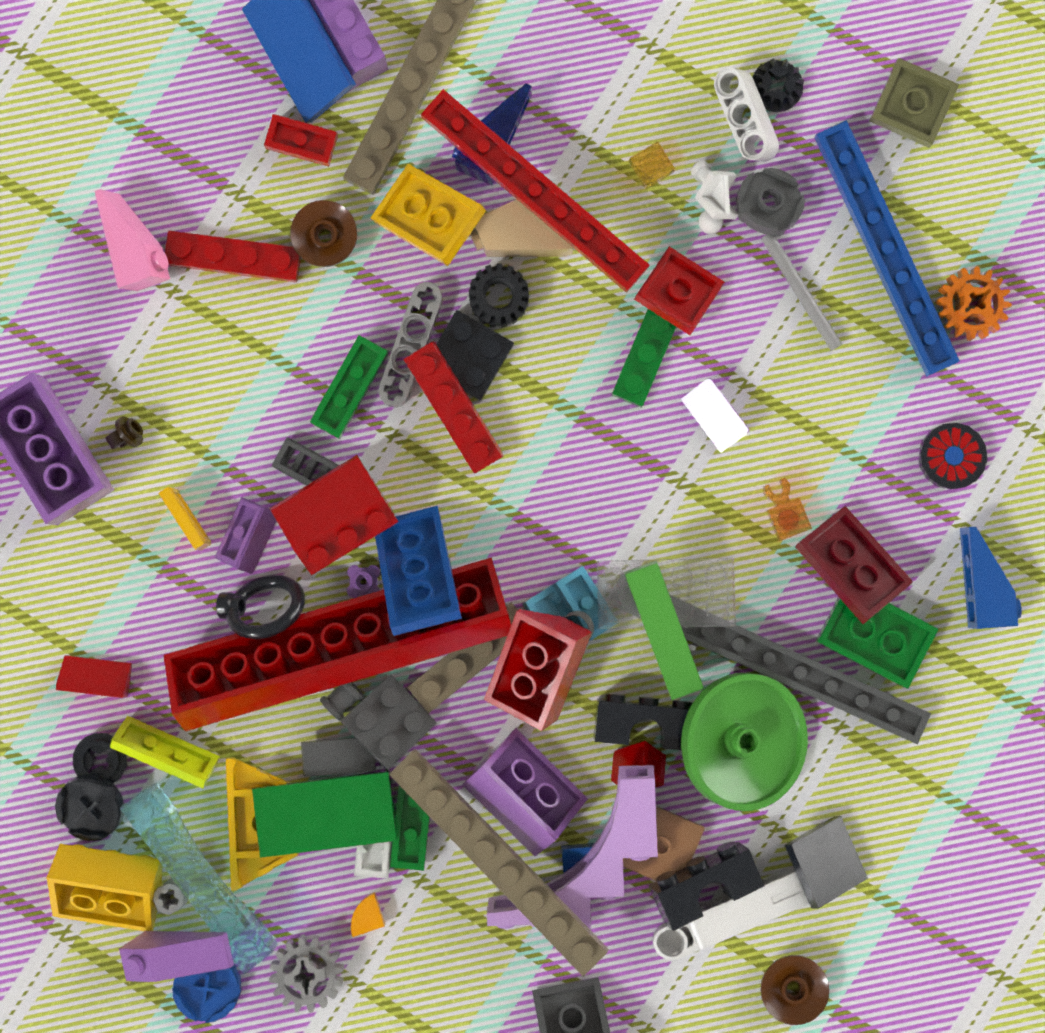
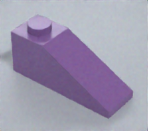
(174, 954)

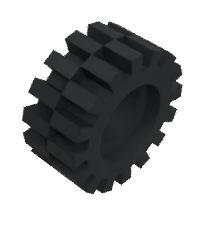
(498, 275)

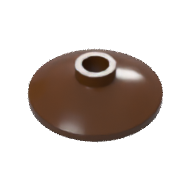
(314, 220)
(804, 1003)

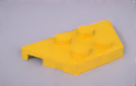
(243, 839)

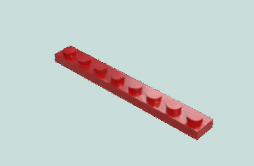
(534, 190)

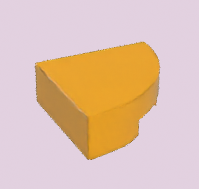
(367, 916)

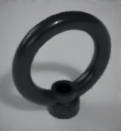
(233, 605)

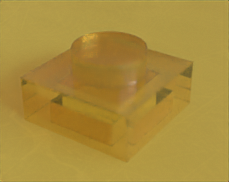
(651, 165)

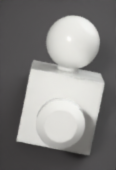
(713, 196)

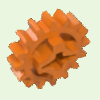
(982, 312)

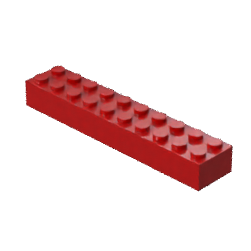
(325, 651)

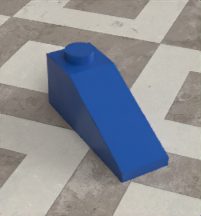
(988, 593)

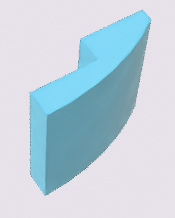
(567, 595)

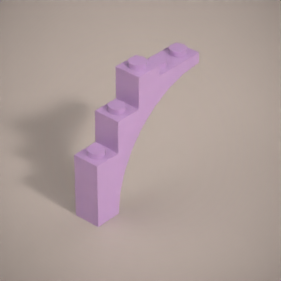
(599, 874)

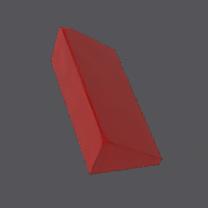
(94, 676)

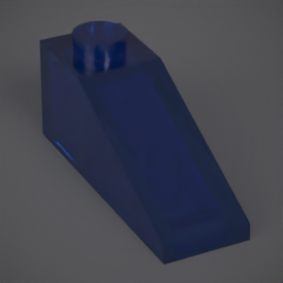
(504, 122)

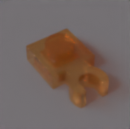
(787, 516)

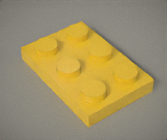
(428, 214)

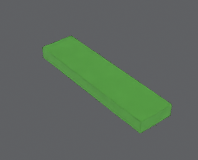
(664, 630)

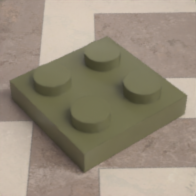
(914, 102)

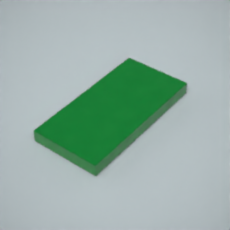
(324, 814)

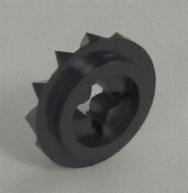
(777, 100)
(84, 758)

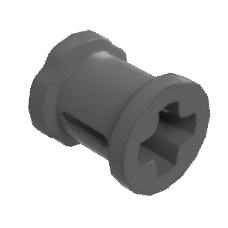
(342, 699)

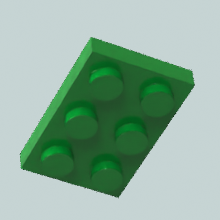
(887, 644)

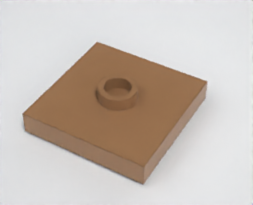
(675, 845)

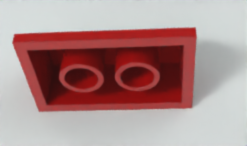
(334, 515)
(537, 667)

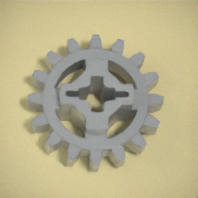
(292, 976)

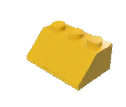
(104, 887)

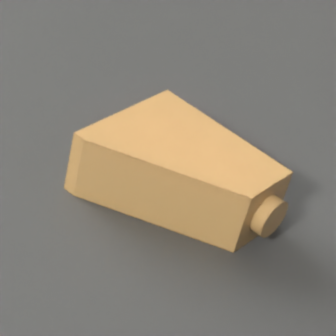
(517, 233)

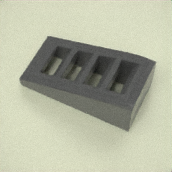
(285, 454)

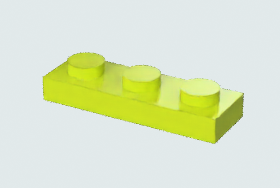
(164, 751)

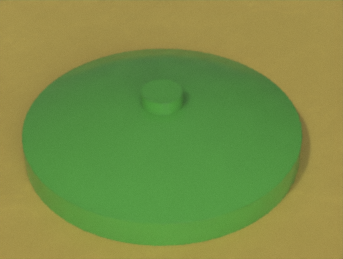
(744, 741)

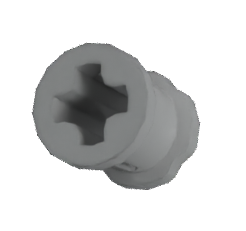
(162, 898)

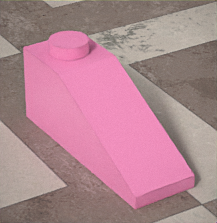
(133, 250)

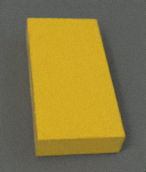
(185, 518)

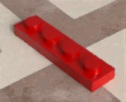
(232, 256)
(453, 407)

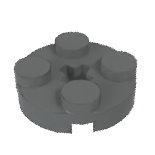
(762, 217)

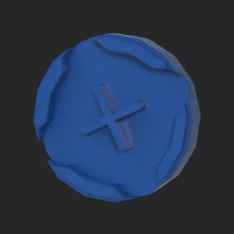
(208, 994)

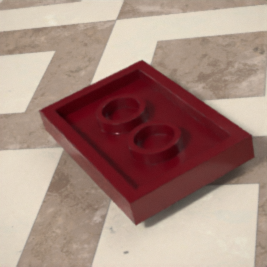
(854, 564)

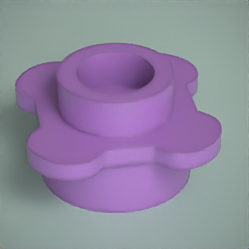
(356, 574)

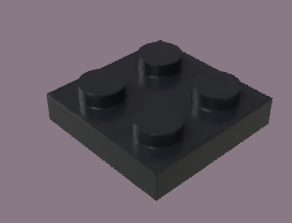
(473, 353)

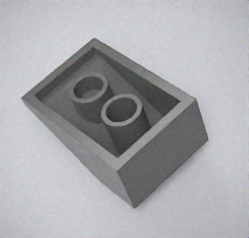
(571, 1008)

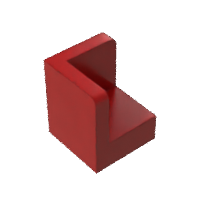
(639, 755)

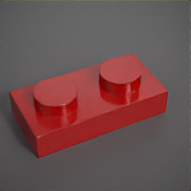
(301, 140)

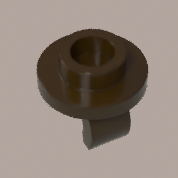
(127, 433)

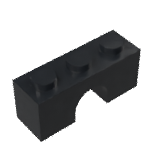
(617, 717)
(679, 891)

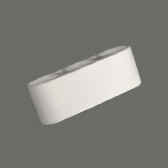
(733, 106)

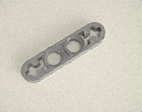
(405, 343)

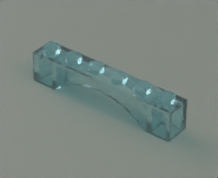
(169, 840)

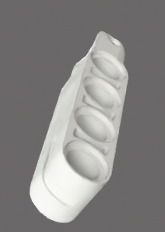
(728, 918)

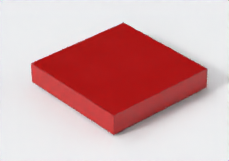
(679, 290)

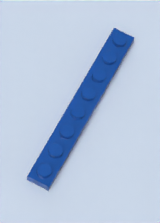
(886, 248)

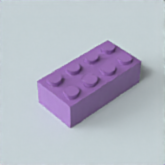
(48, 451)

